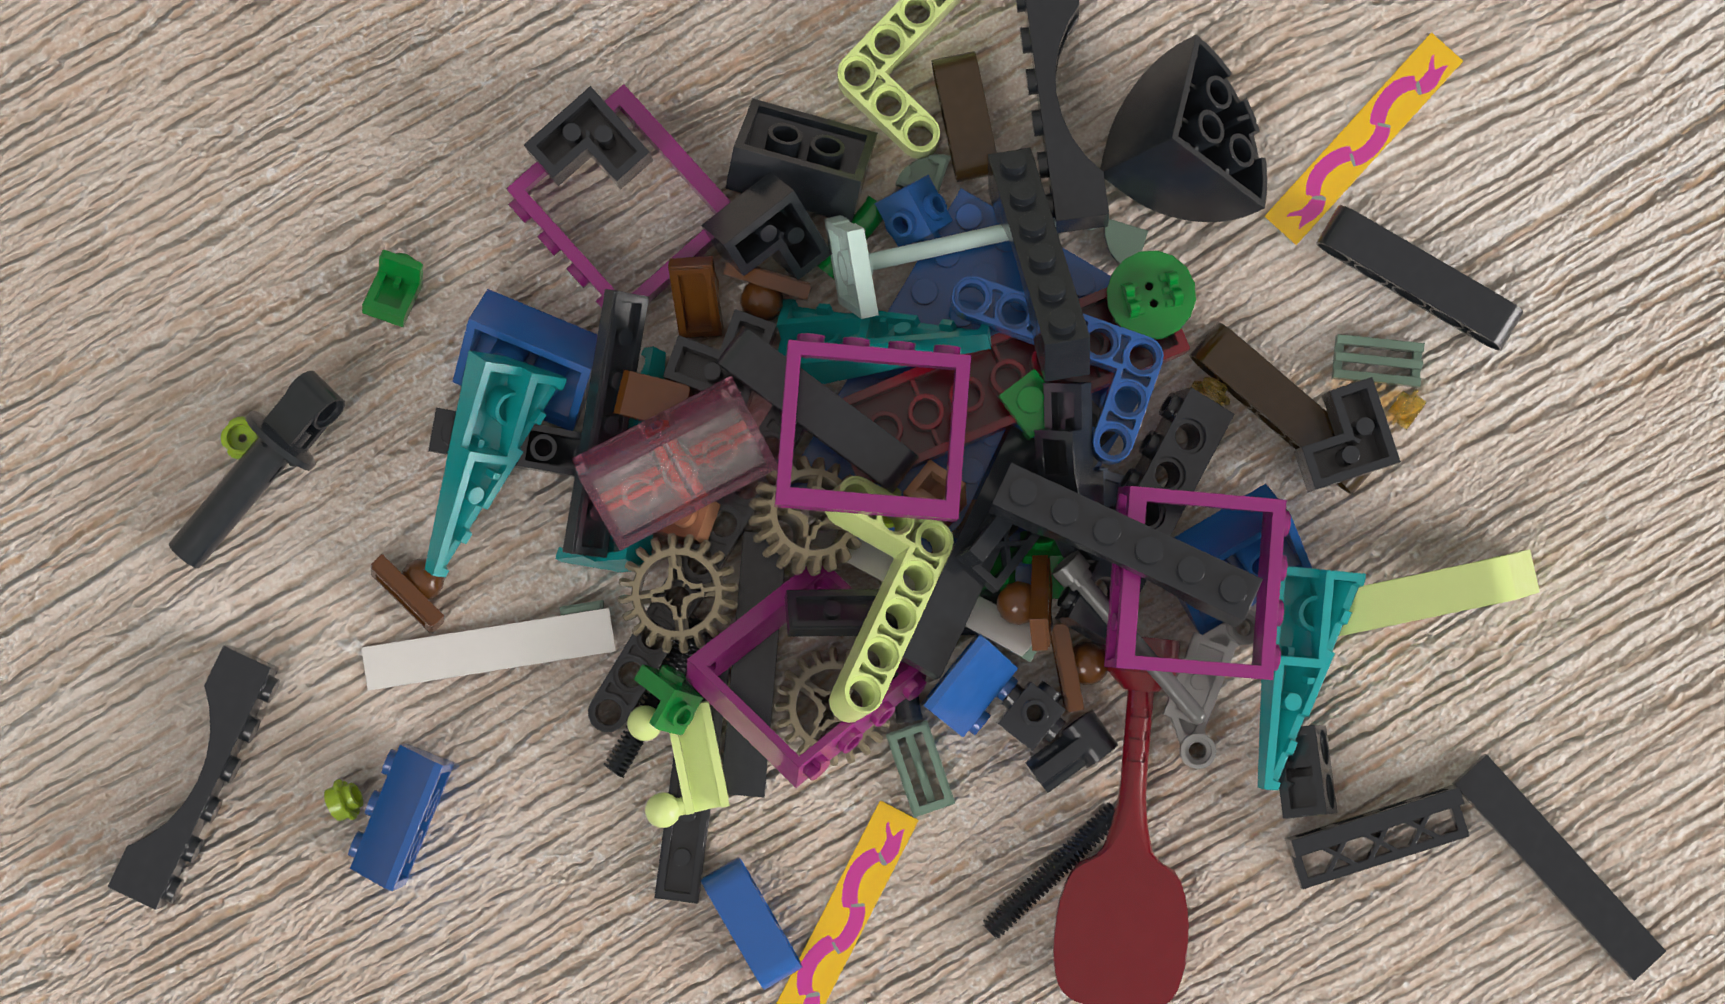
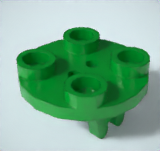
(1171, 289)

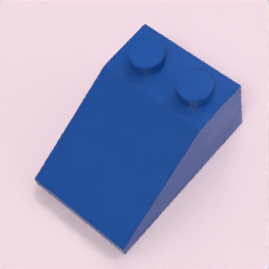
(971, 686)

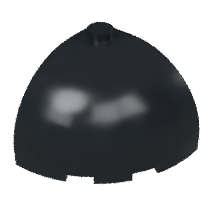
(1187, 140)

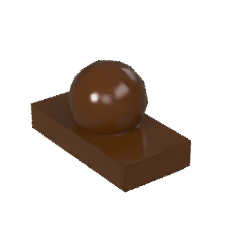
(764, 291)
(696, 296)
(411, 589)
(1032, 603)
(1075, 666)

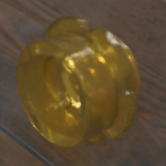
(1212, 389)
(1406, 408)

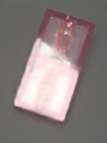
(675, 463)

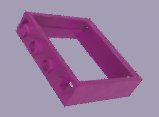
(671, 151)
(897, 353)
(1269, 608)
(745, 635)

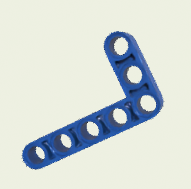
(1115, 361)

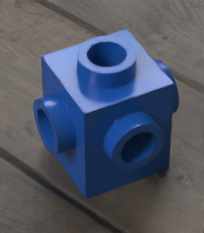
(914, 212)

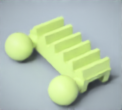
(696, 764)

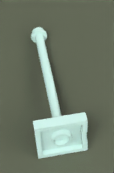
(855, 265)

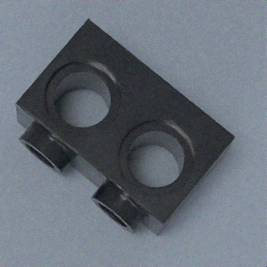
(1308, 776)

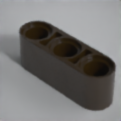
(964, 114)

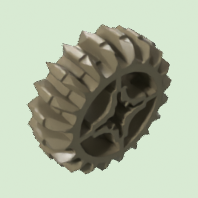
(803, 533)
(639, 597)
(802, 684)

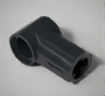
(1080, 745)

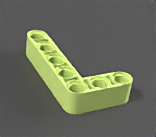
(880, 66)
(1442, 592)
(893, 597)

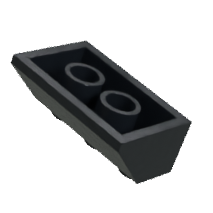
(809, 153)

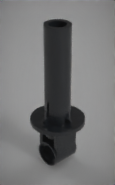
(282, 440)

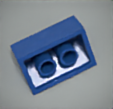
(536, 338)
(1237, 540)
(399, 816)

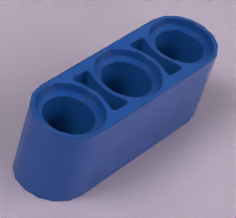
(751, 923)

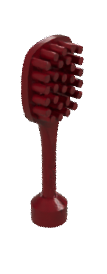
(1122, 909)

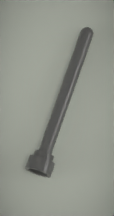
(1075, 574)

